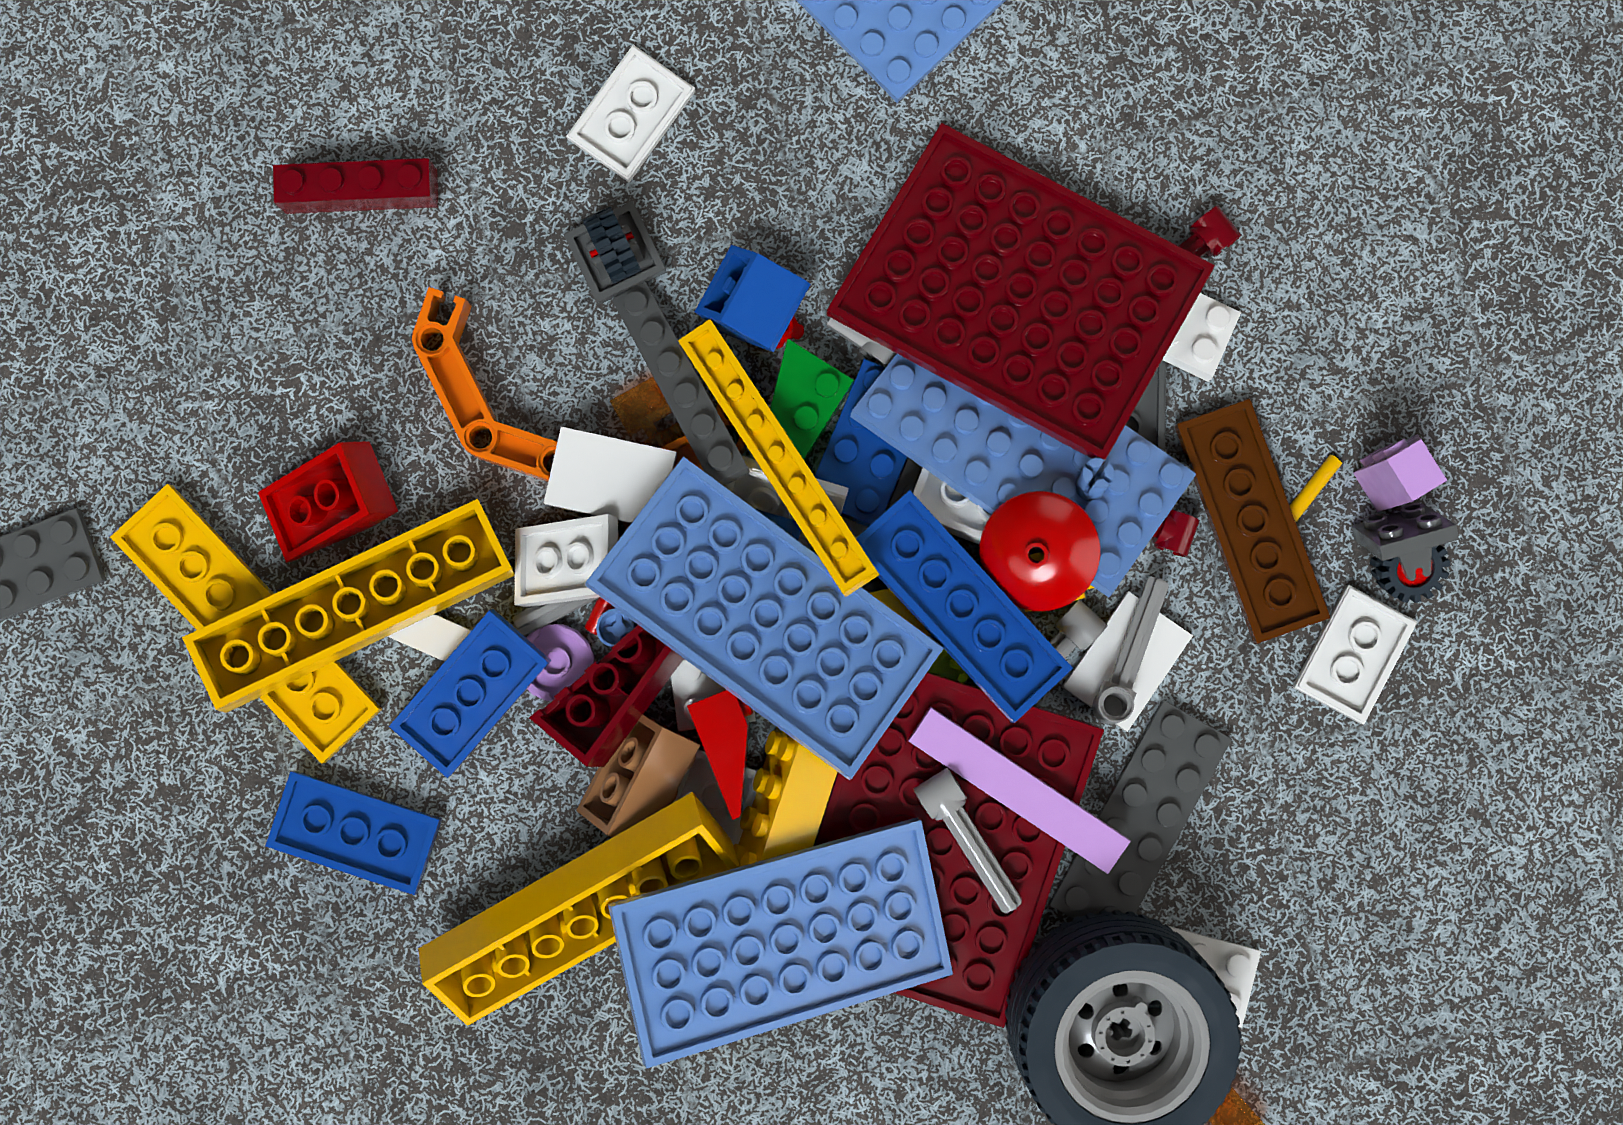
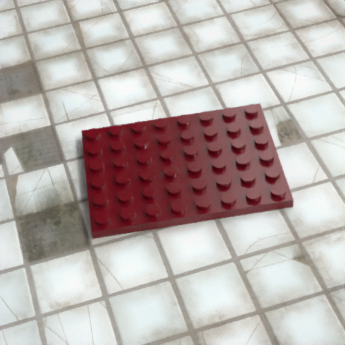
(1021, 292)
(980, 938)

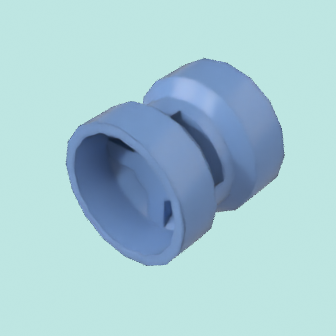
(612, 627)

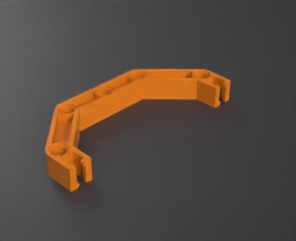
(470, 410)

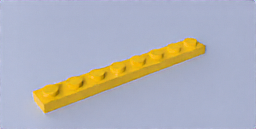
(778, 458)

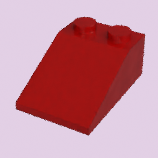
(328, 499)
(724, 735)

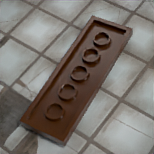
(1252, 521)

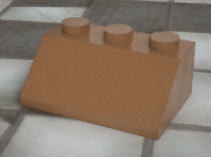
(638, 777)

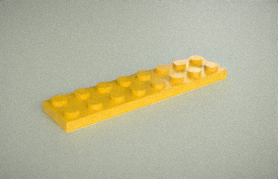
(211, 582)

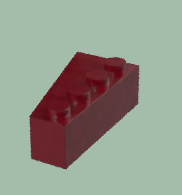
(609, 699)

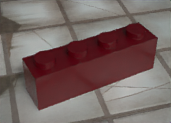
(355, 186)

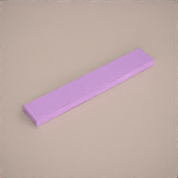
(1019, 790)

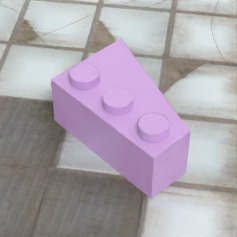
(1399, 473)

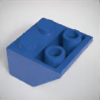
(752, 298)

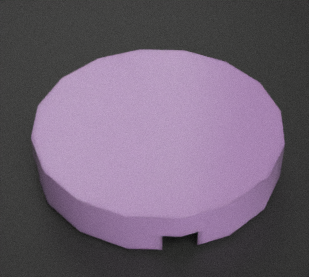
(569, 656)

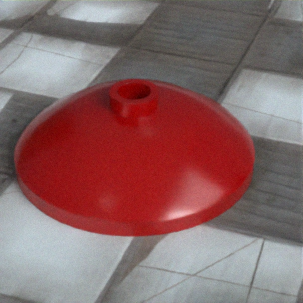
(1063, 534)

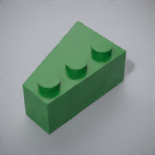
(807, 396)

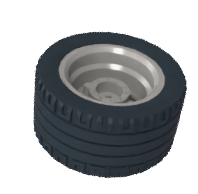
(1151, 962)

